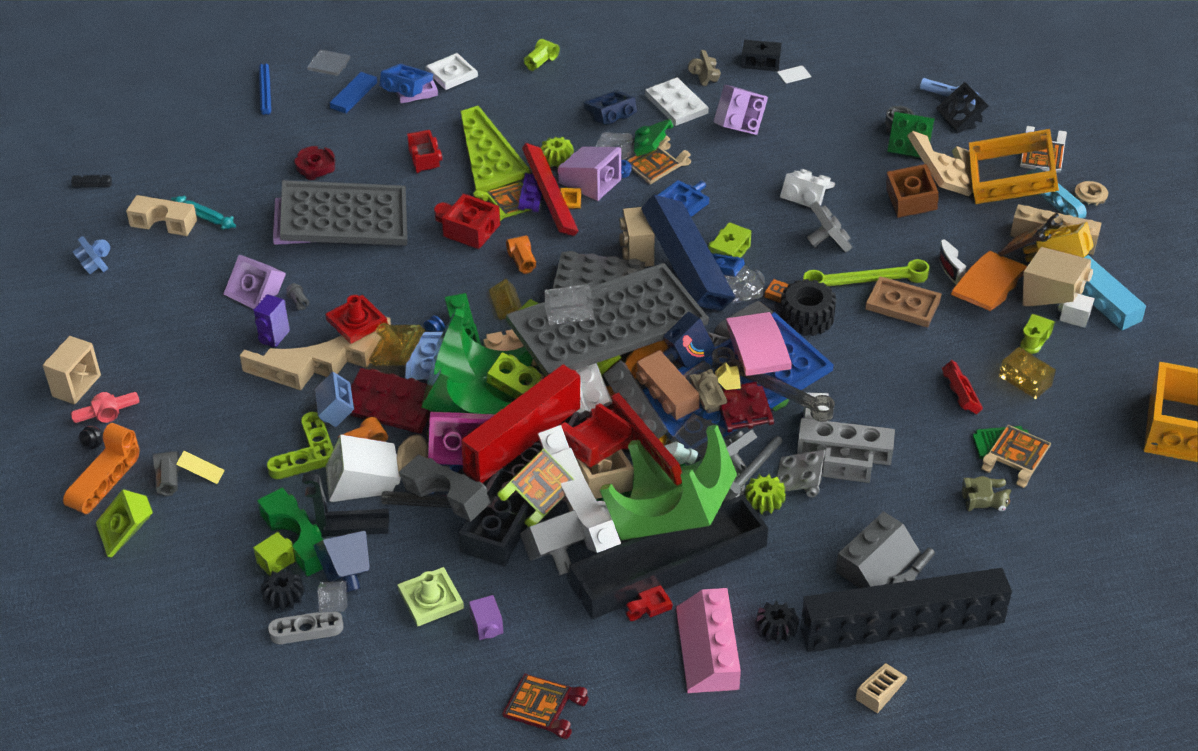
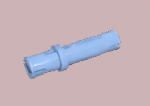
(939, 88)

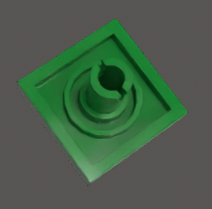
(902, 126)

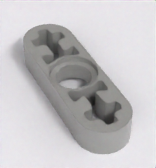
(314, 633)

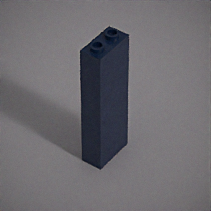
(688, 252)

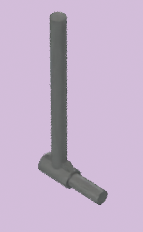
(752, 468)

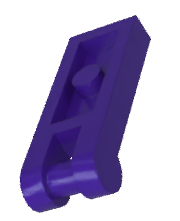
(530, 194)

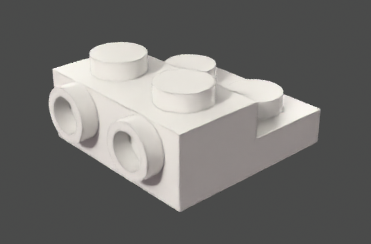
(591, 390)

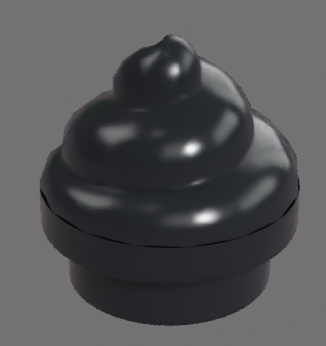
(91, 437)

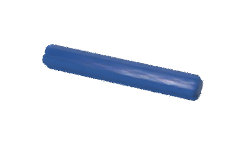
(264, 88)

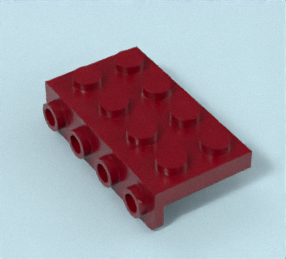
(389, 399)

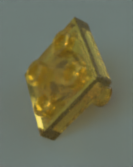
(395, 344)

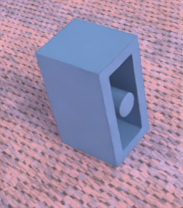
(334, 399)

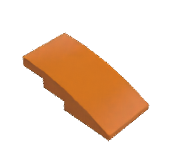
(989, 281)

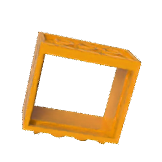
(1173, 435)

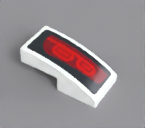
(951, 265)

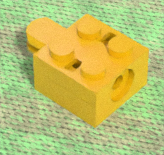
(1068, 239)

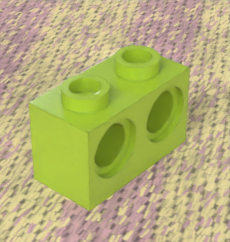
(510, 382)

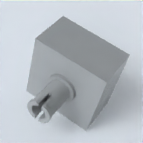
(554, 538)

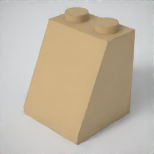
(1055, 277)

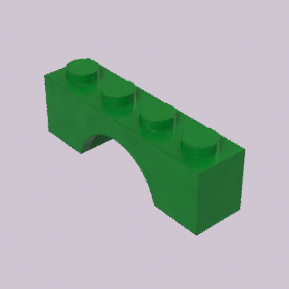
(282, 512)

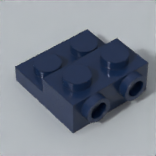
(611, 107)

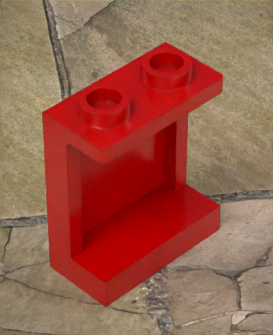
(598, 436)

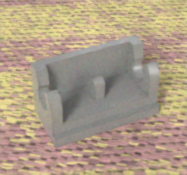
(847, 468)

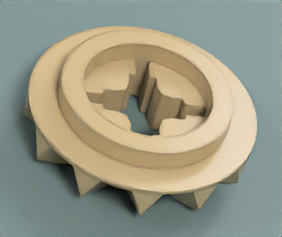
(1097, 191)

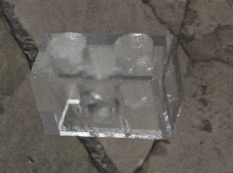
(569, 304)

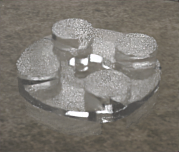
(619, 140)
(752, 287)

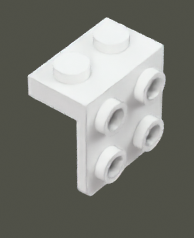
(805, 188)

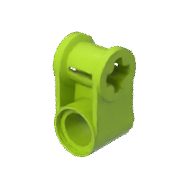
(1036, 333)

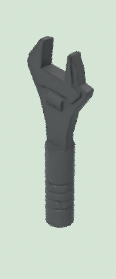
(916, 567)

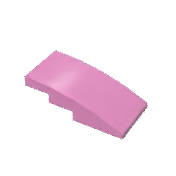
(758, 343)

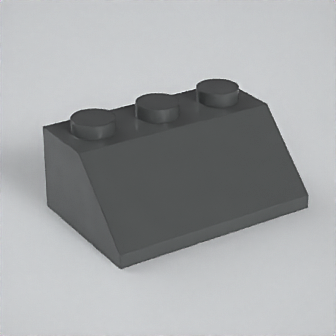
(877, 553)

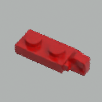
(962, 387)

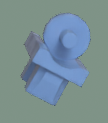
(91, 256)

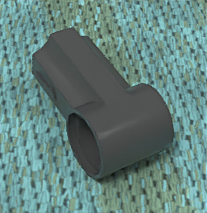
(166, 472)

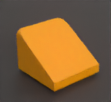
(572, 197)

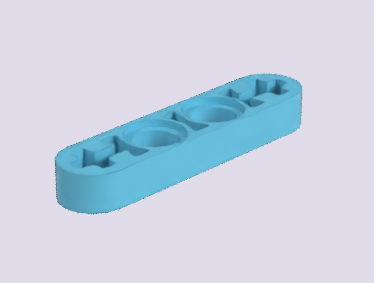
(1070, 206)

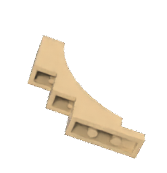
(297, 365)

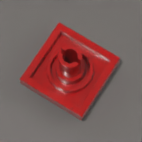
(355, 318)

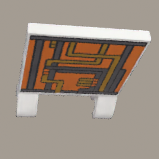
(1039, 158)

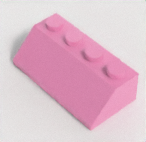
(708, 642)

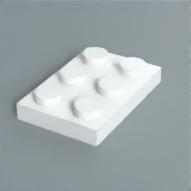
(676, 101)

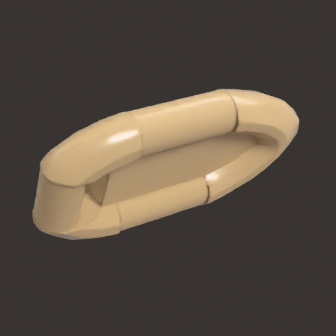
(410, 449)

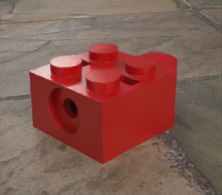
(468, 220)

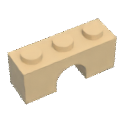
(146, 211)

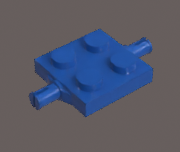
(689, 195)

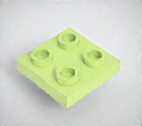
(430, 596)

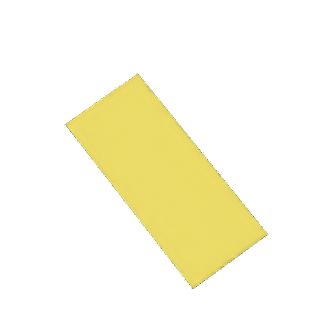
(200, 467)

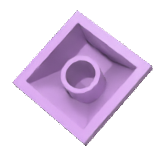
(253, 281)

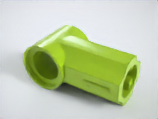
(543, 51)

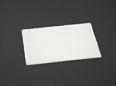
(794, 74)

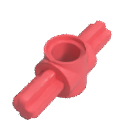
(105, 407)

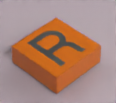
(775, 290)

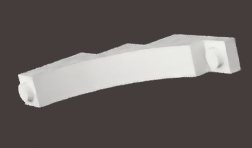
(597, 526)

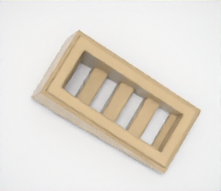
(870, 699)

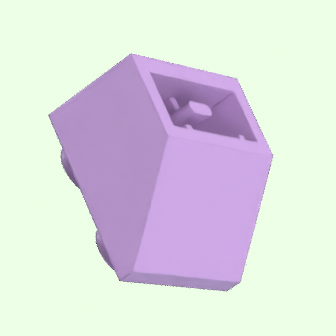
(740, 109)

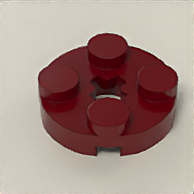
(323, 163)

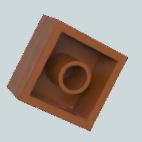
(912, 190)

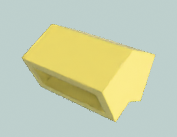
(728, 376)

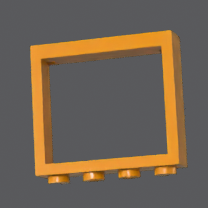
(1013, 186)

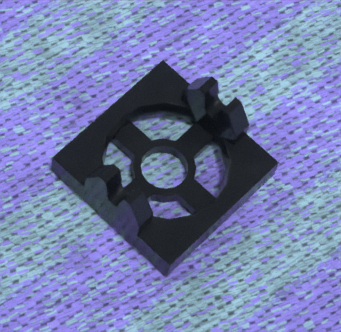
(958, 97)

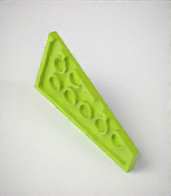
(490, 154)

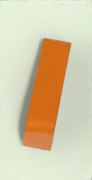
(105, 471)

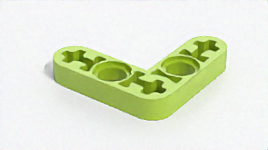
(311, 454)

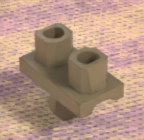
(704, 68)
(709, 390)

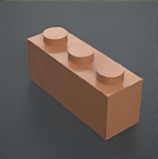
(667, 385)

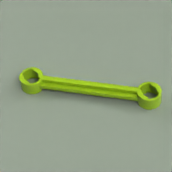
(873, 275)

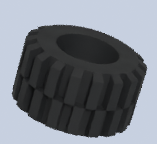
(808, 307)

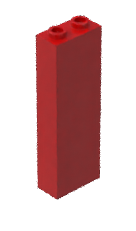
(517, 424)

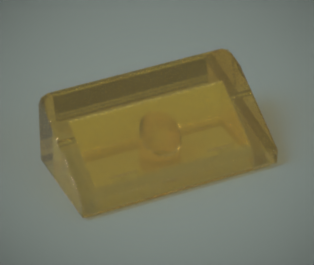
(505, 298)

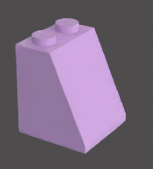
(592, 170)

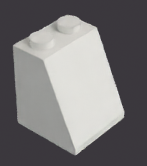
(361, 468)

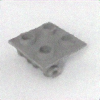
(802, 472)

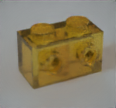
(1027, 372)

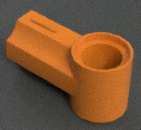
(520, 250)
(369, 429)

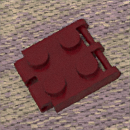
(745, 405)

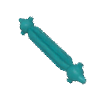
(208, 214)

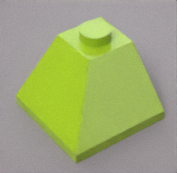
(122, 520)

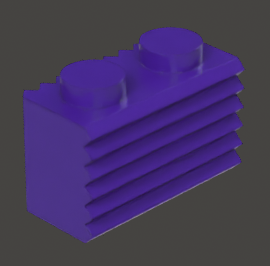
(271, 320)

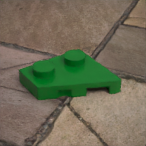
(648, 137)

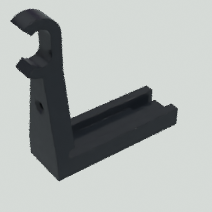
(343, 522)

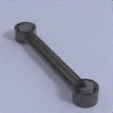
(779, 386)

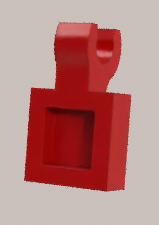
(651, 602)

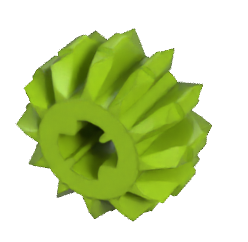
(557, 150)
(765, 493)

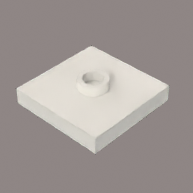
(451, 71)

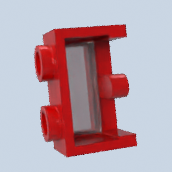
(424, 150)

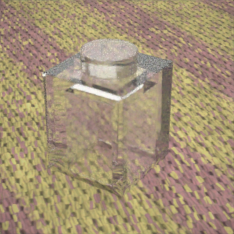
(332, 596)

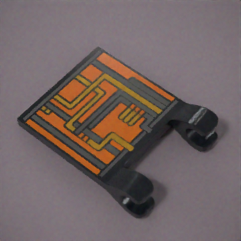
(1032, 235)

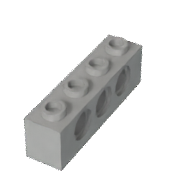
(847, 440)

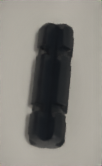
(91, 181)

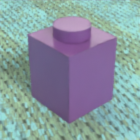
(486, 617)

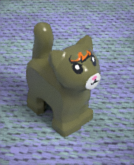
(981, 495)

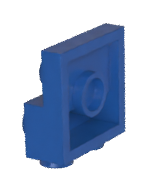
(404, 80)

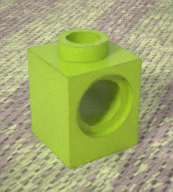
(274, 553)

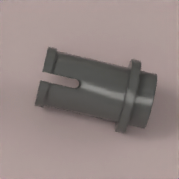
(295, 293)

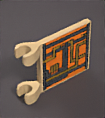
(658, 162)
(1018, 451)

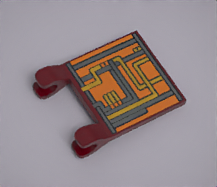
(541, 702)

